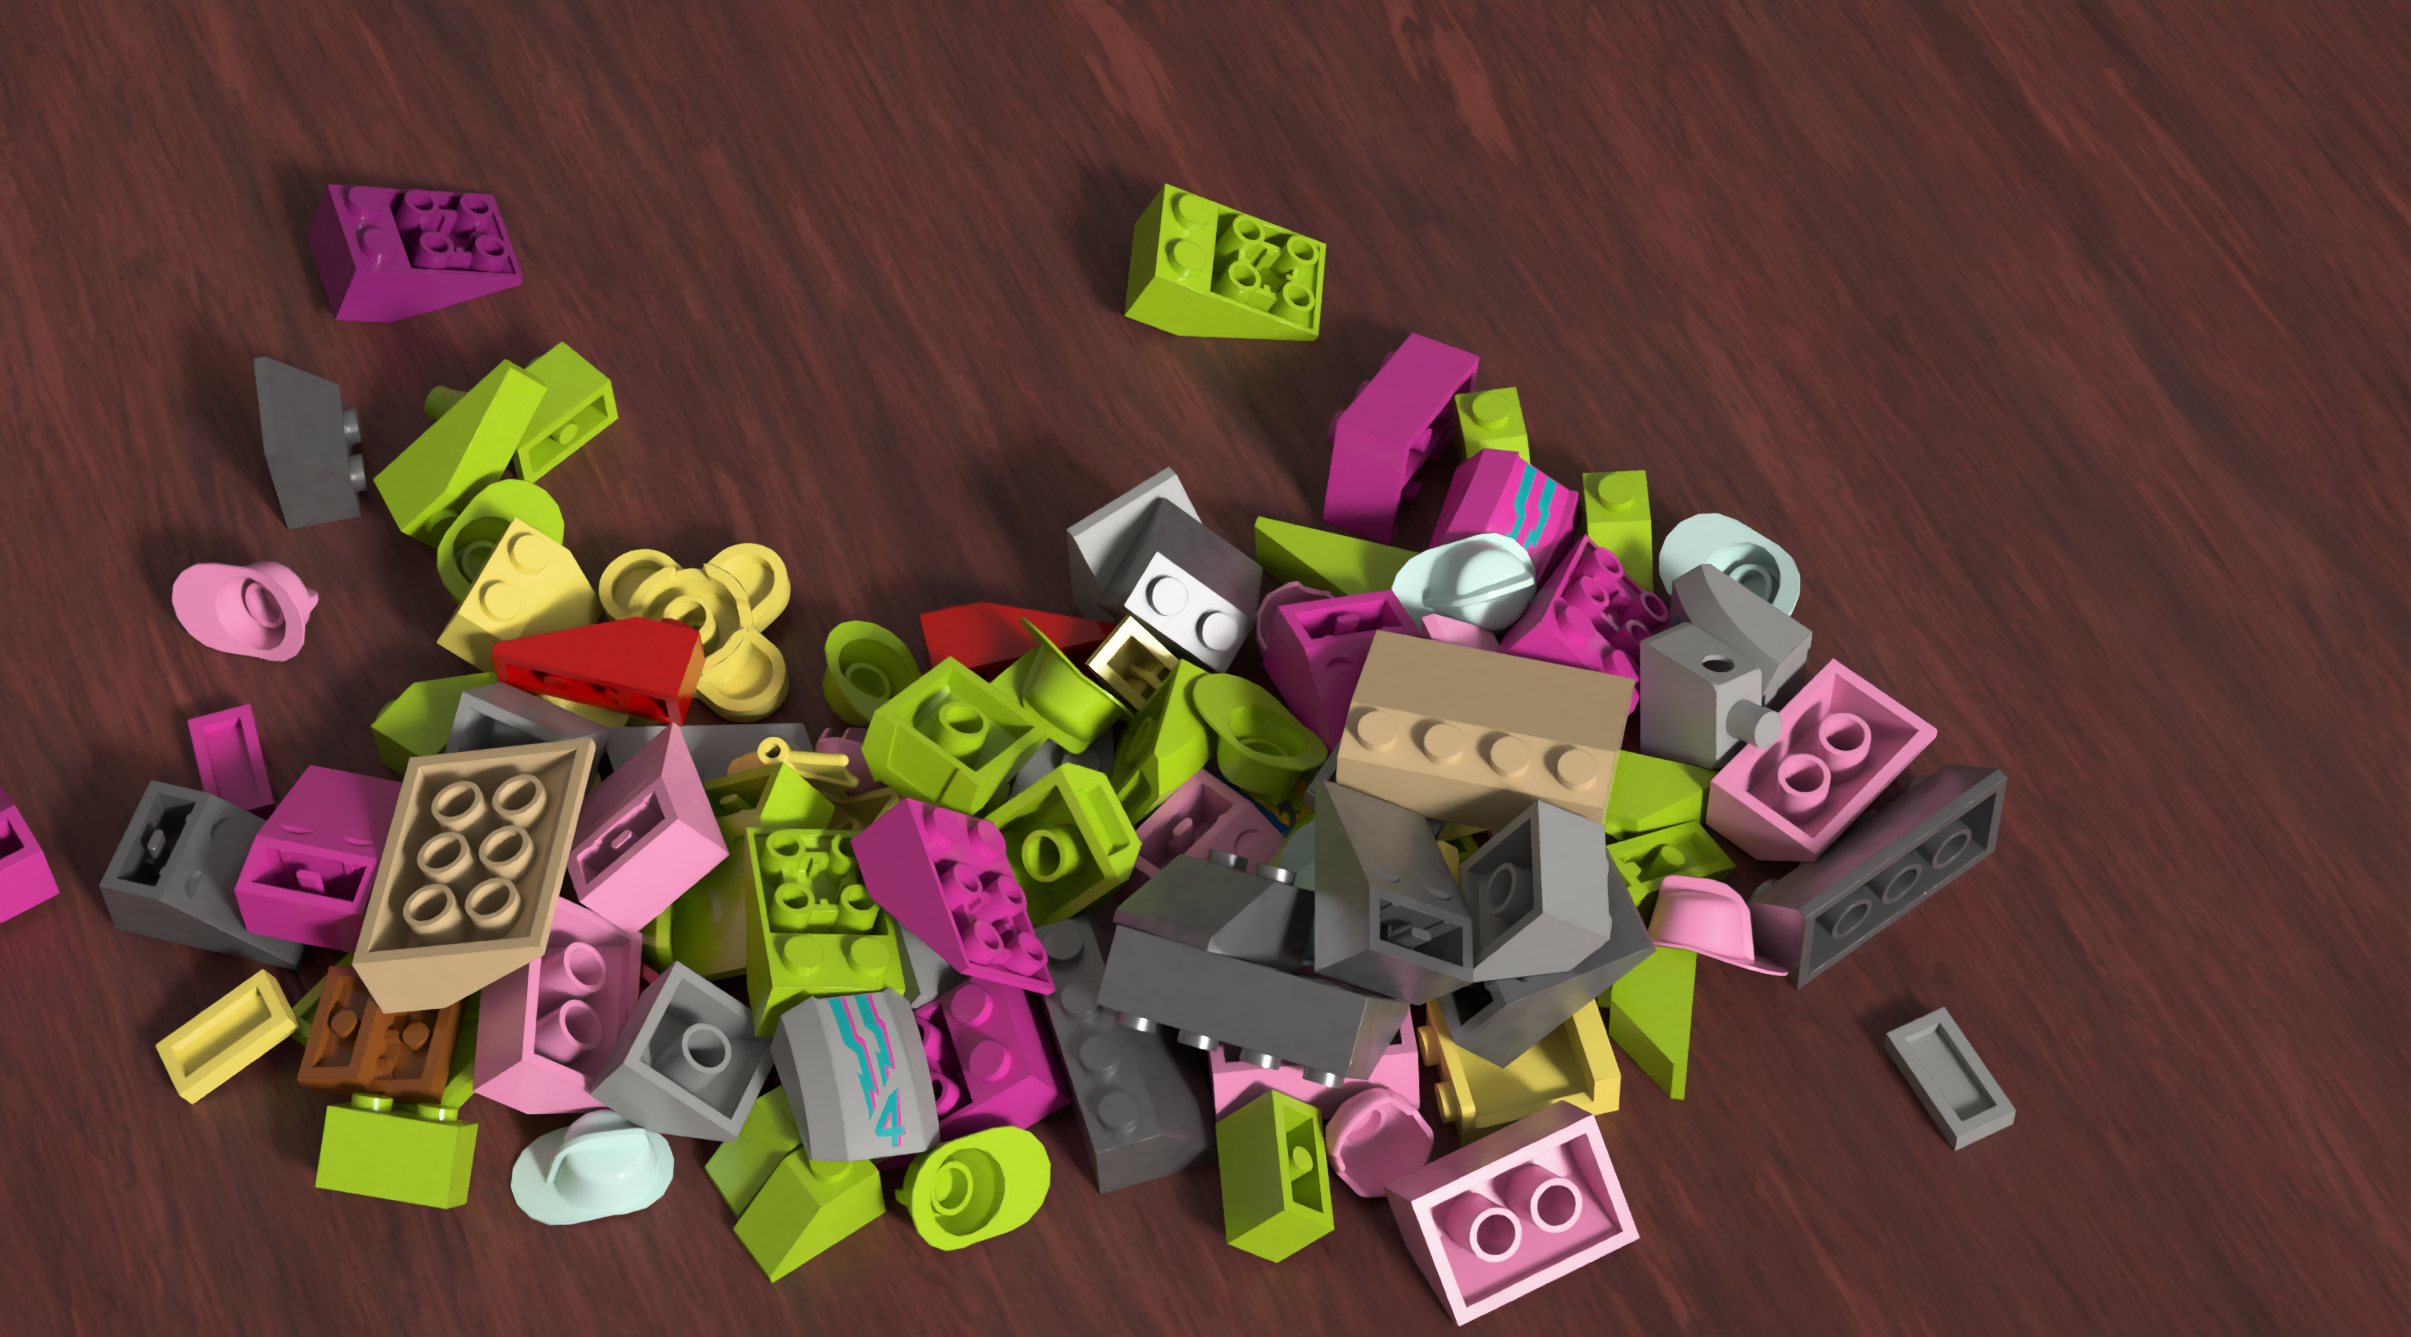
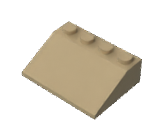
(1481, 732)
(470, 871)

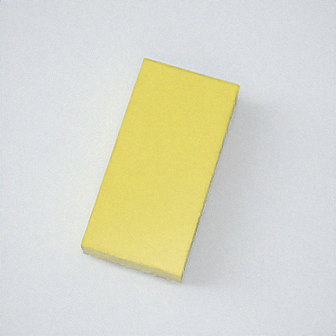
(227, 1036)

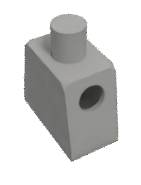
(1700, 699)

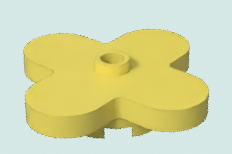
(728, 604)

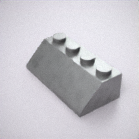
(1878, 870)
(1248, 1004)
(1130, 1090)

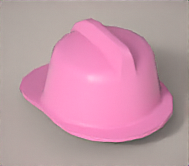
(245, 609)
(1707, 920)

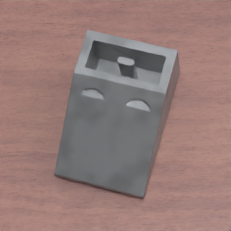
(180, 875)
(1386, 900)
(1513, 1014)

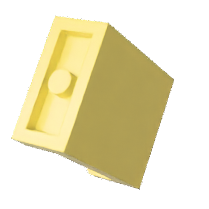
(1565, 1065)

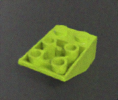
(1222, 272)
(711, 913)
(811, 923)

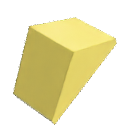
(1131, 664)

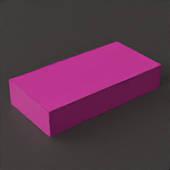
(233, 759)

